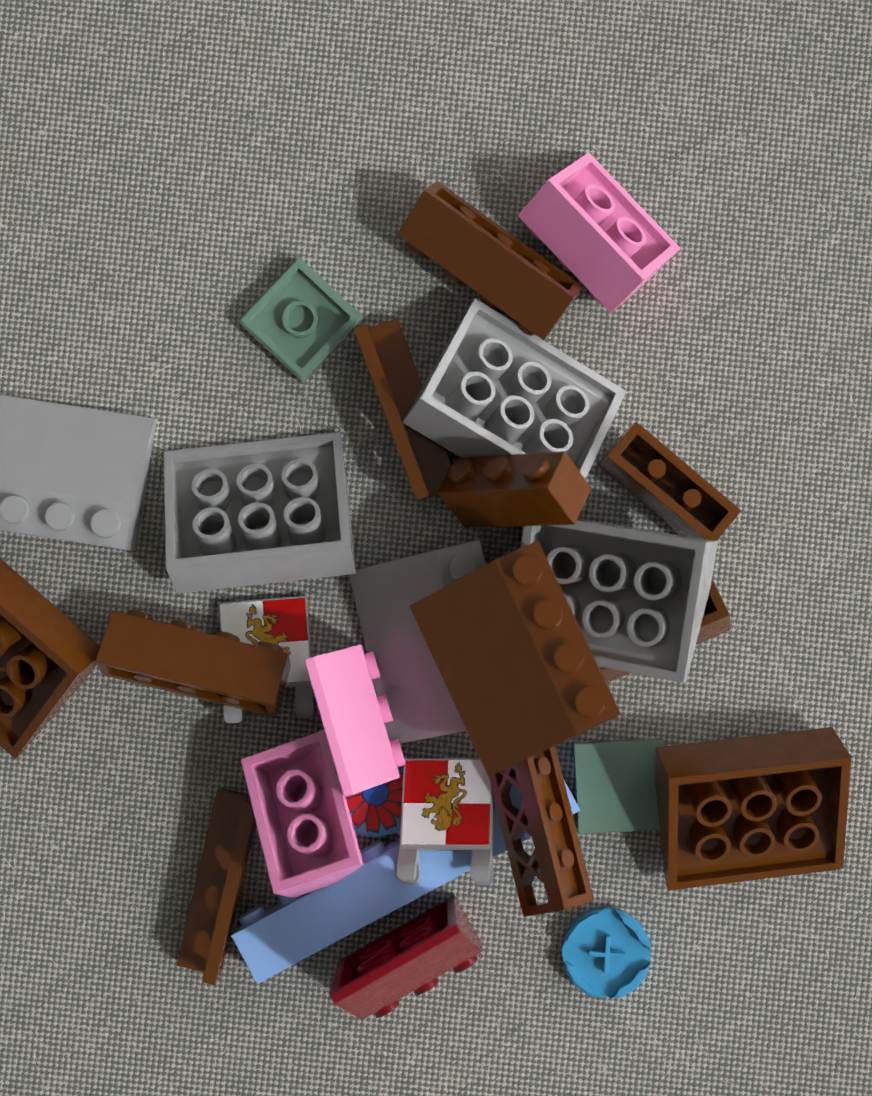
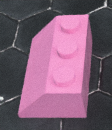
(598, 231)
(355, 718)
(301, 816)

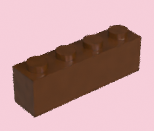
(489, 260)
(194, 662)

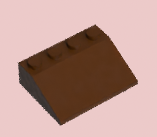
(514, 659)
(40, 660)
(752, 807)

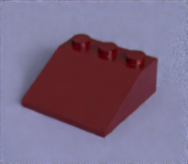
(405, 960)

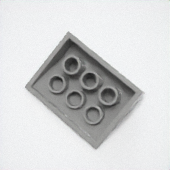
(512, 395)
(73, 472)
(257, 513)
(632, 592)
(407, 669)

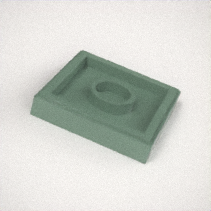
(300, 319)
(616, 785)

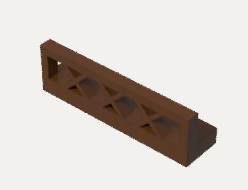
(397, 388)
(551, 824)
(218, 885)

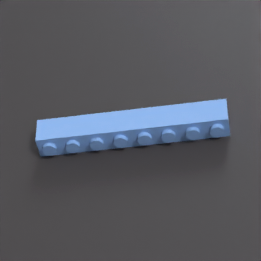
(308, 923)

